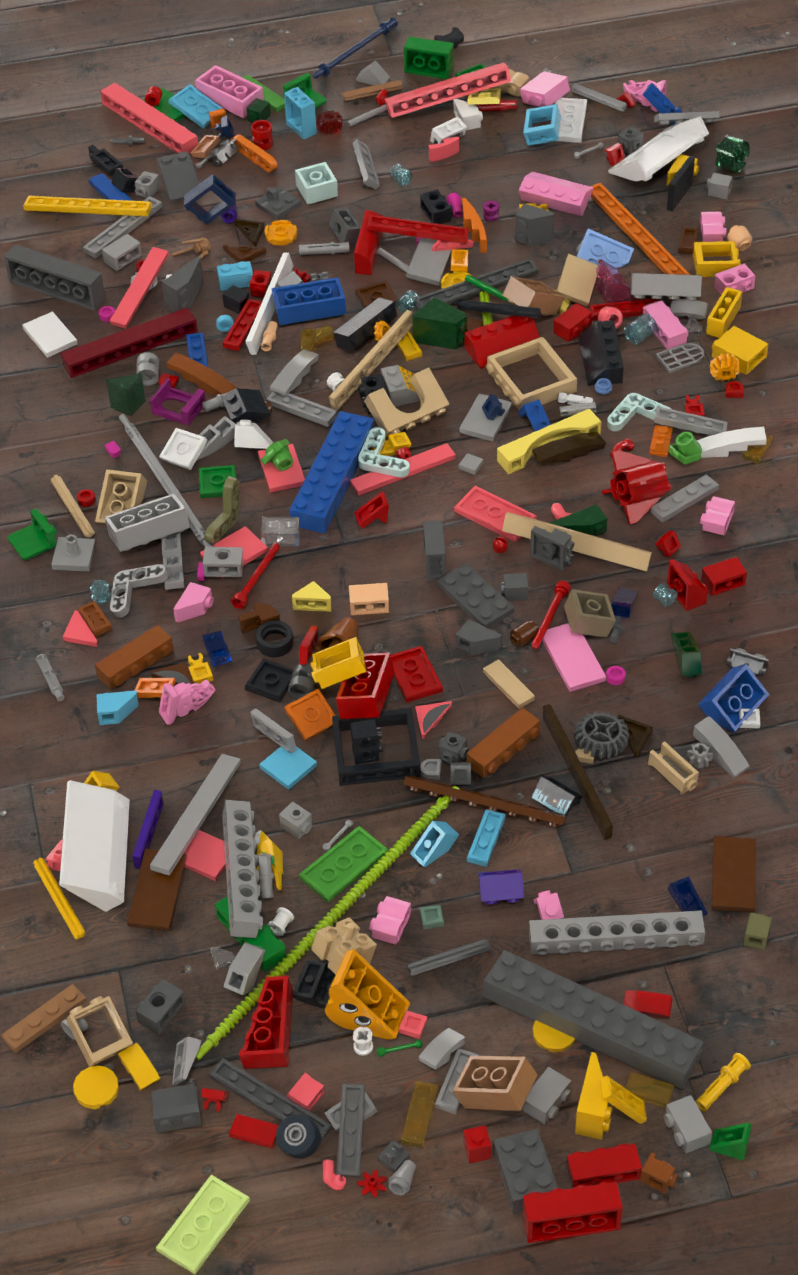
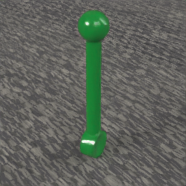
(381, 1051)

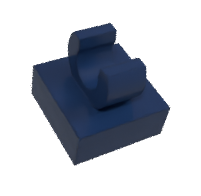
(226, 128)
(492, 407)

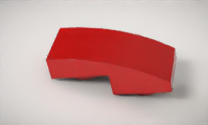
(649, 1003)

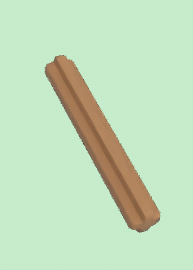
(372, 90)

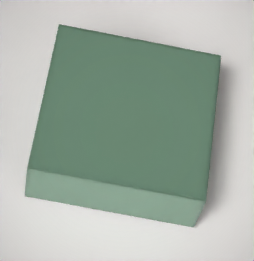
(431, 917)

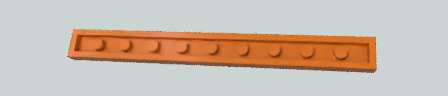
(636, 231)

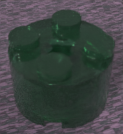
(732, 153)

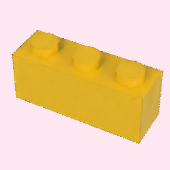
(724, 312)

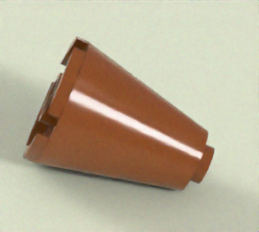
(341, 632)

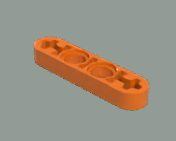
(255, 153)

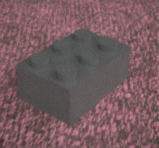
(523, 1166)

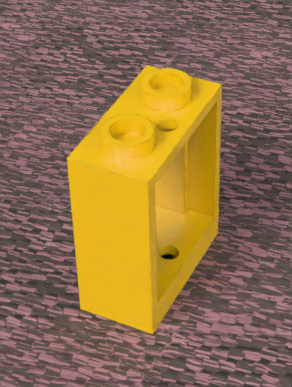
(708, 249)
(338, 663)

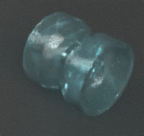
(401, 174)
(406, 301)

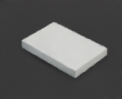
(49, 334)

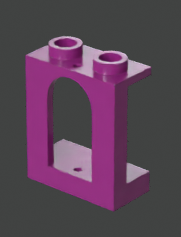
(190, 410)

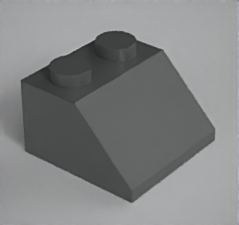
(533, 225)

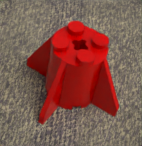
(637, 483)

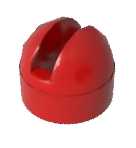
(403, 453)
(500, 545)

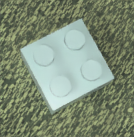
(316, 183)

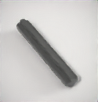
(448, 957)

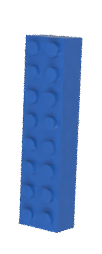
(331, 472)

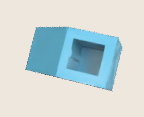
(116, 706)

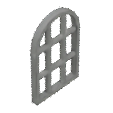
(678, 361)

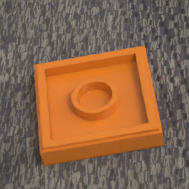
(310, 714)

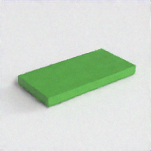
(343, 864)

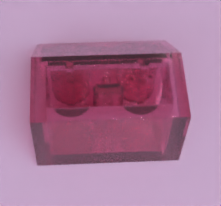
(611, 283)

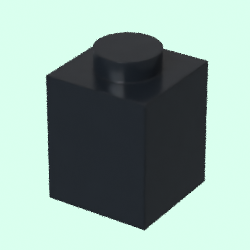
(235, 299)

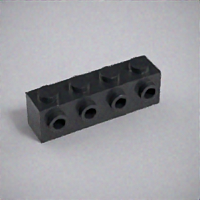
(362, 325)

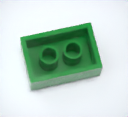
(428, 57)

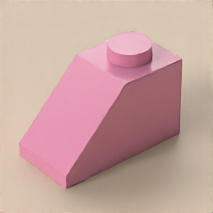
(193, 602)

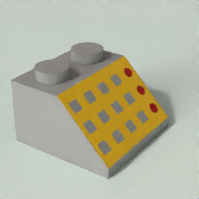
(399, 385)

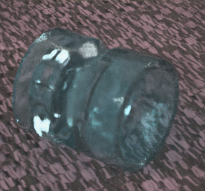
(640, 328)

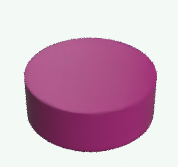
(106, 313)
(615, 675)

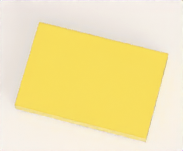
(486, 96)

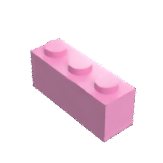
(669, 329)

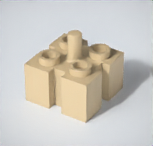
(334, 942)

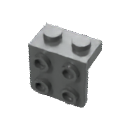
(175, 1108)

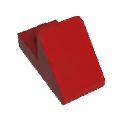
(375, 508)

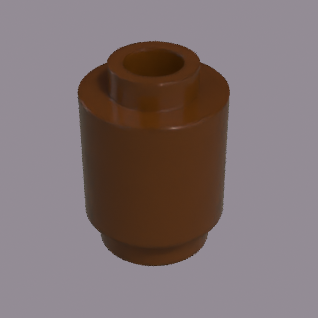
(524, 633)

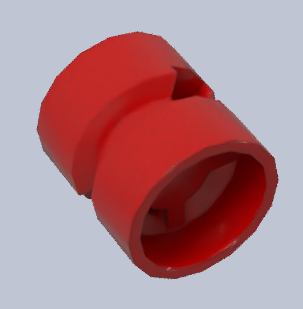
(262, 134)

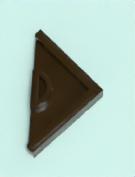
(251, 229)
(638, 734)

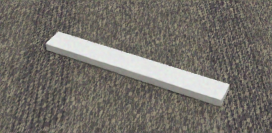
(267, 307)

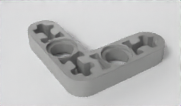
(127, 579)

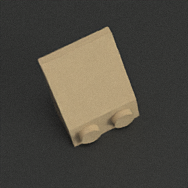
(120, 492)

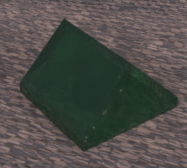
(126, 393)

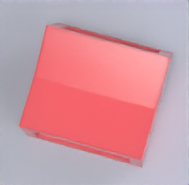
(306, 1092)

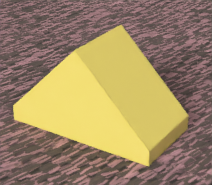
(311, 598)

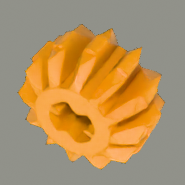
(724, 367)

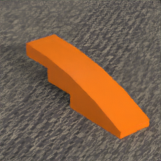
(474, 224)

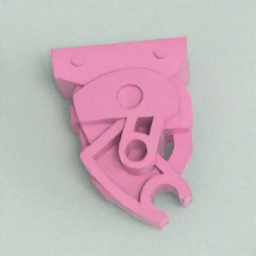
(637, 89)
(182, 698)

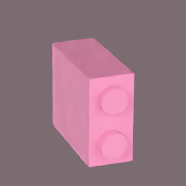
(544, 89)

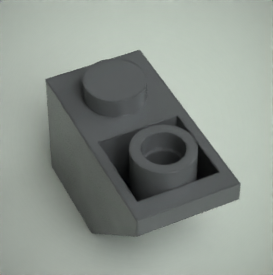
(477, 638)

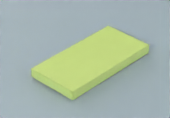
(202, 1224)

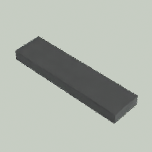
(351, 1130)

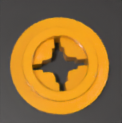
(381, 329)

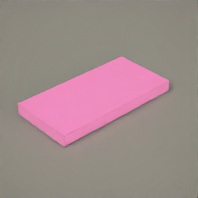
(573, 658)

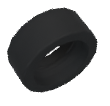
(274, 627)

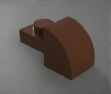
(254, 619)

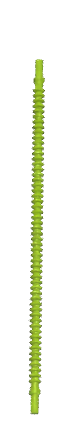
(401, 845)

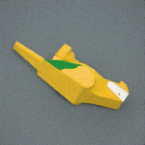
(266, 846)

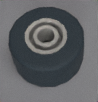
(302, 1143)

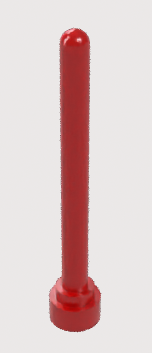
(561, 590)
(240, 599)

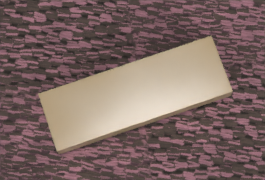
(509, 684)

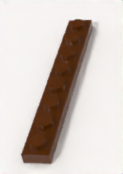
(493, 803)

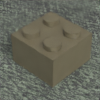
(589, 613)

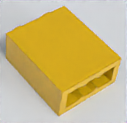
(744, 346)

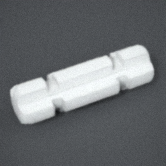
(572, 399)

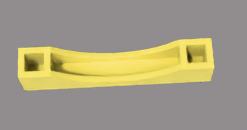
(517, 453)

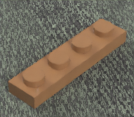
(43, 1018)

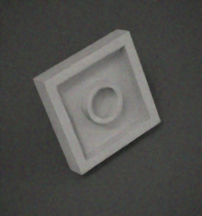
(73, 553)

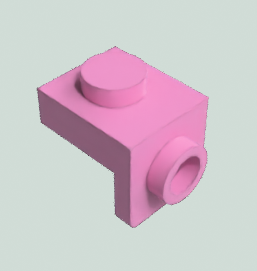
(549, 905)

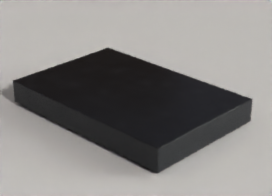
(680, 183)

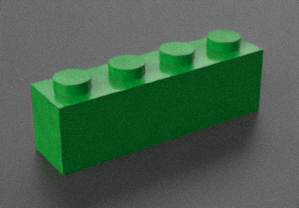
(265, 938)

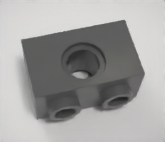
(345, 226)
(159, 1017)

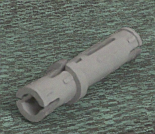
(329, 248)

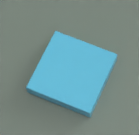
(288, 767)

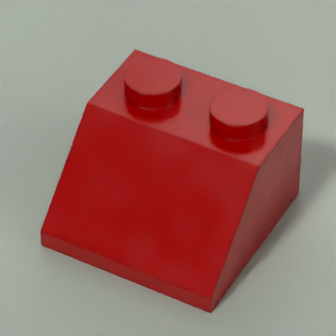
(686, 583)

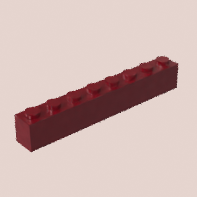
(129, 342)

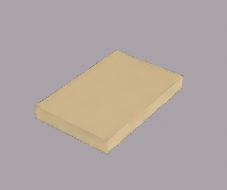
(577, 280)

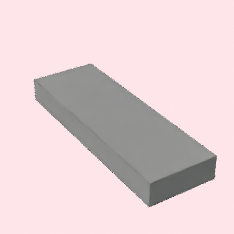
(273, 730)
(446, 1099)

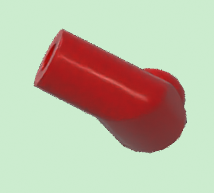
(381, 97)
(626, 443)

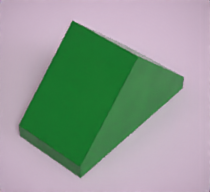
(732, 1140)

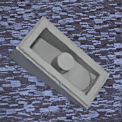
(185, 1054)

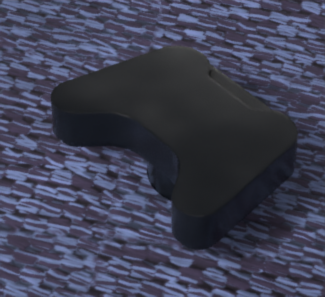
(454, 37)

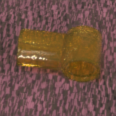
(310, 338)

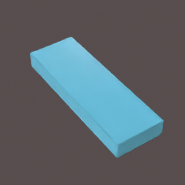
(486, 838)

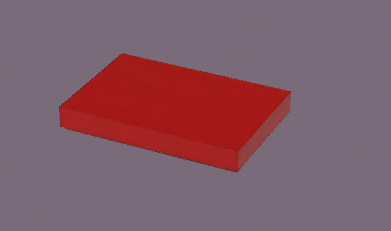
(415, 674)

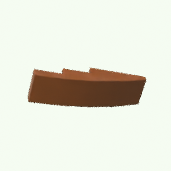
(200, 375)

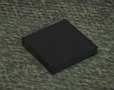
(270, 680)

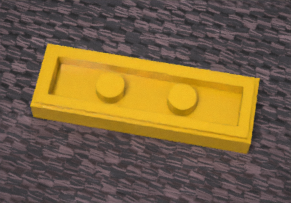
(623, 1099)

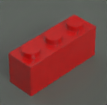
(604, 1165)

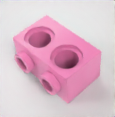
(738, 278)

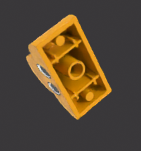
(365, 999)

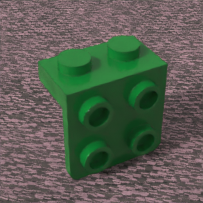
(304, 83)
(35, 537)

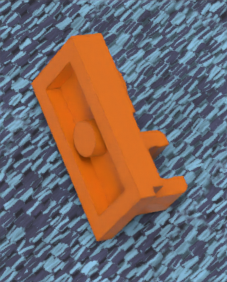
(661, 440)
(152, 687)

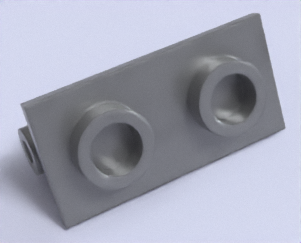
(227, 148)
(755, 662)

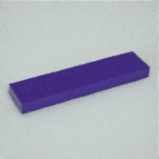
(148, 828)

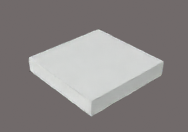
(183, 449)

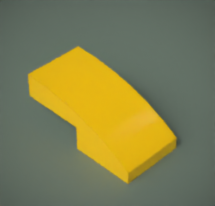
(394, 442)
(138, 1066)

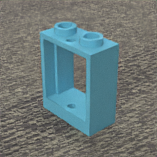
(300, 113)
(550, 131)

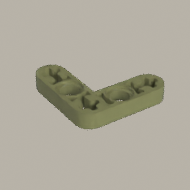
(230, 513)

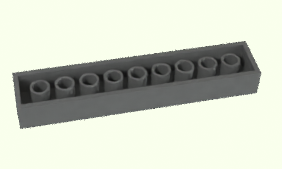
(593, 1019)

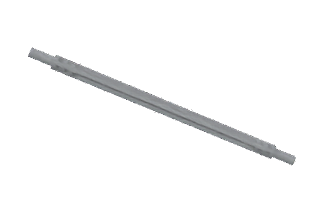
(163, 477)

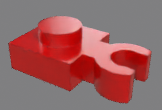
(694, 406)

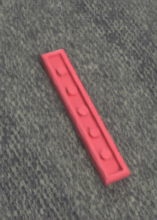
(139, 287)
(418, 463)

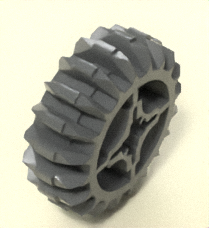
(602, 730)

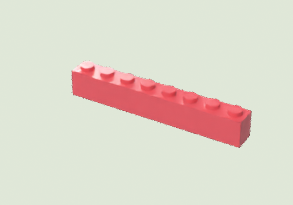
(448, 90)
(148, 119)

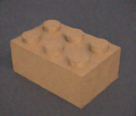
(533, 294)
(495, 1083)

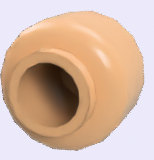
(741, 237)

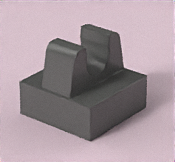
(460, 772)
(393, 1156)

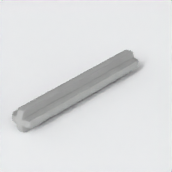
(599, 97)

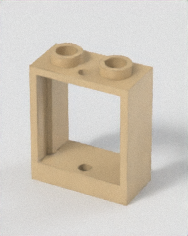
(116, 1022)

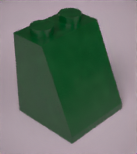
(439, 325)

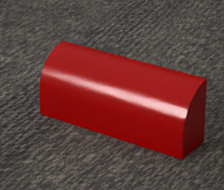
(366, 247)

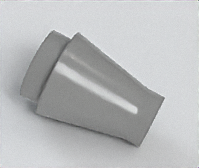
(401, 1180)

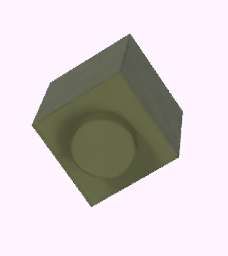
(757, 931)

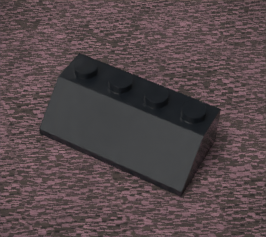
(601, 353)

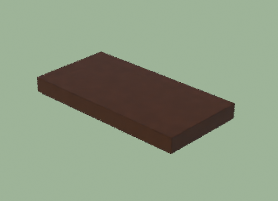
(734, 874)
(155, 895)

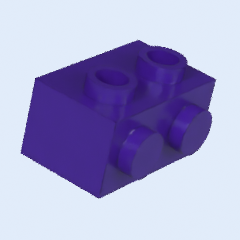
(501, 886)

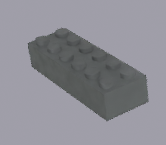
(55, 277)

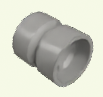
(149, 368)

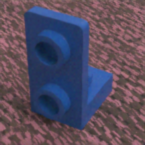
(535, 414)

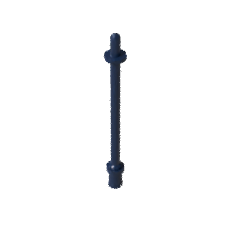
(384, 27)

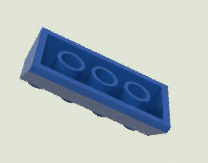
(309, 301)

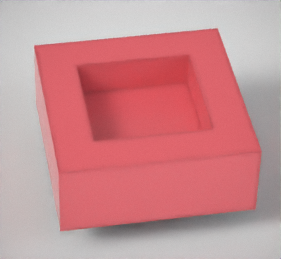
(413, 1024)

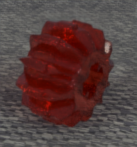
(329, 122)

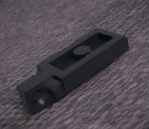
(104, 160)

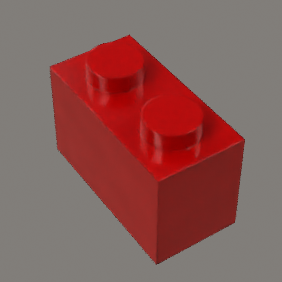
(572, 322)
(724, 576)

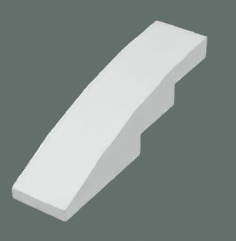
(735, 440)

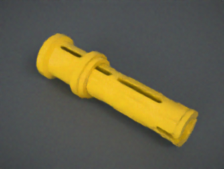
(728, 1075)

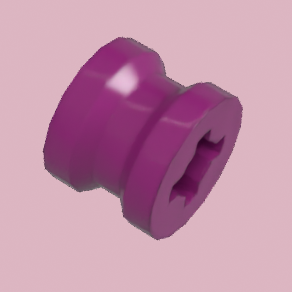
(491, 210)

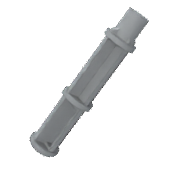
(50, 677)

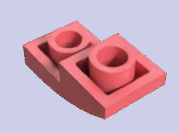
(444, 150)

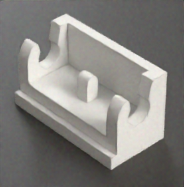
(448, 130)

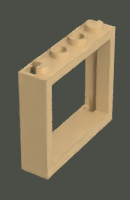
(567, 380)

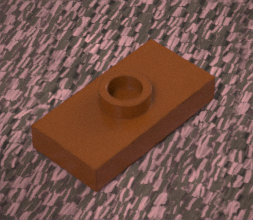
(95, 618)

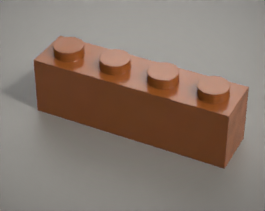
(134, 657)
(503, 743)

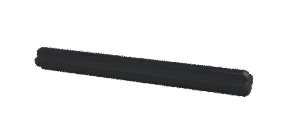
(495, 308)

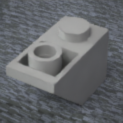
(244, 969)

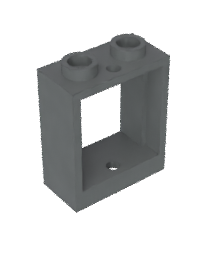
(434, 549)

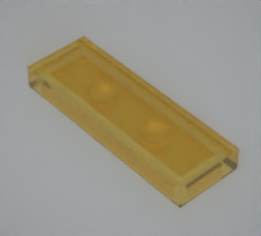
(419, 1114)

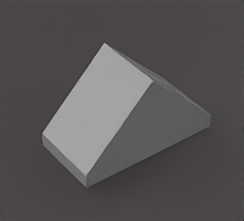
(373, 75)

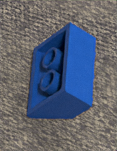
(734, 692)

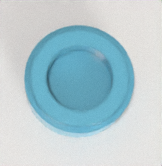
(224, 323)

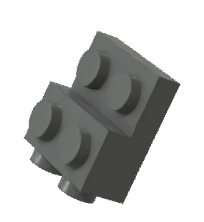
(552, 547)

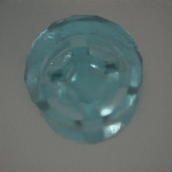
(100, 591)
(665, 594)

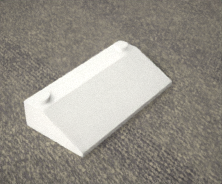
(660, 150)
(95, 844)

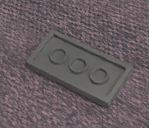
(475, 596)

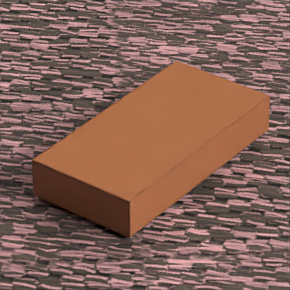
(205, 146)

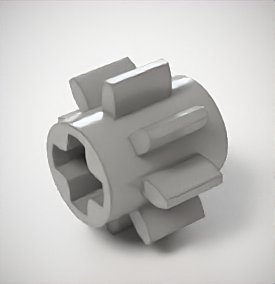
(699, 755)

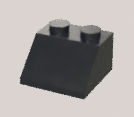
(245, 405)

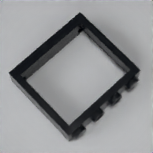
(377, 771)

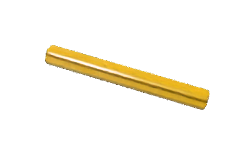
(59, 898)

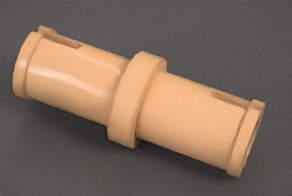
(269, 336)

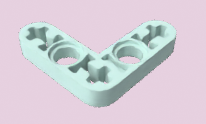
(634, 404)
(373, 456)

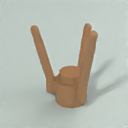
(201, 246)

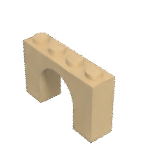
(392, 420)

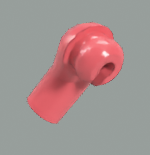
(558, 511)
(330, 1178)

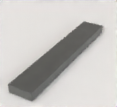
(262, 1095)

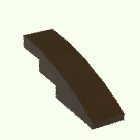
(564, 448)

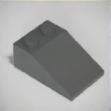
(177, 175)
(183, 286)

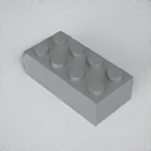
(666, 284)
(147, 522)

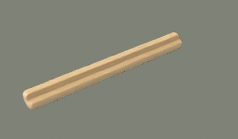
(72, 506)

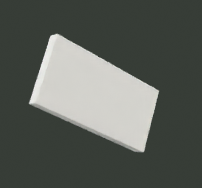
(572, 119)

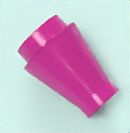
(456, 203)

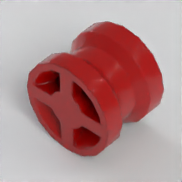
(153, 96)

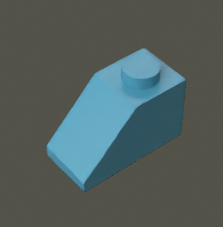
(434, 842)

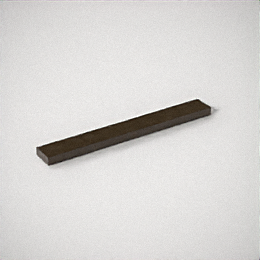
(577, 772)

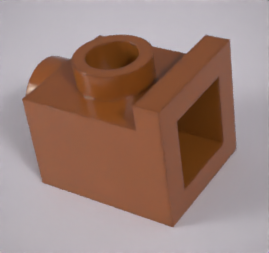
(658, 1174)

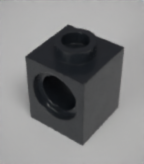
(124, 180)

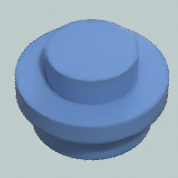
(603, 386)

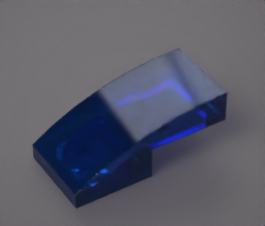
(216, 648)

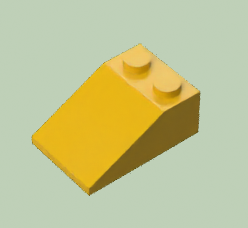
(593, 1111)

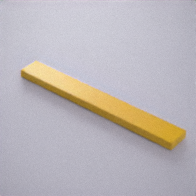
(90, 206)

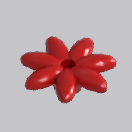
(372, 1183)

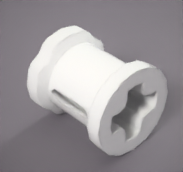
(280, 921)
(363, 1041)

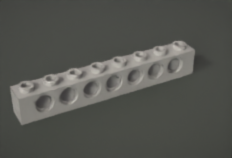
(241, 870)
(607, 926)

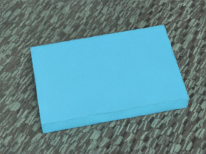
(194, 105)

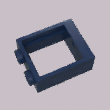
(217, 187)

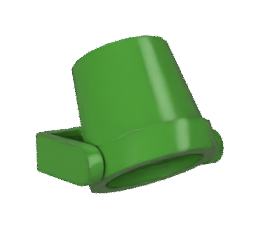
(686, 448)
(279, 455)

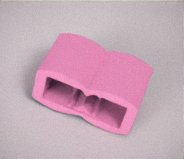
(712, 226)
(718, 515)
(391, 920)

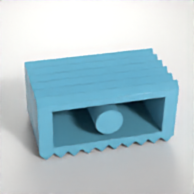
(234, 274)

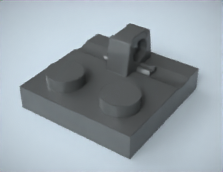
(277, 202)

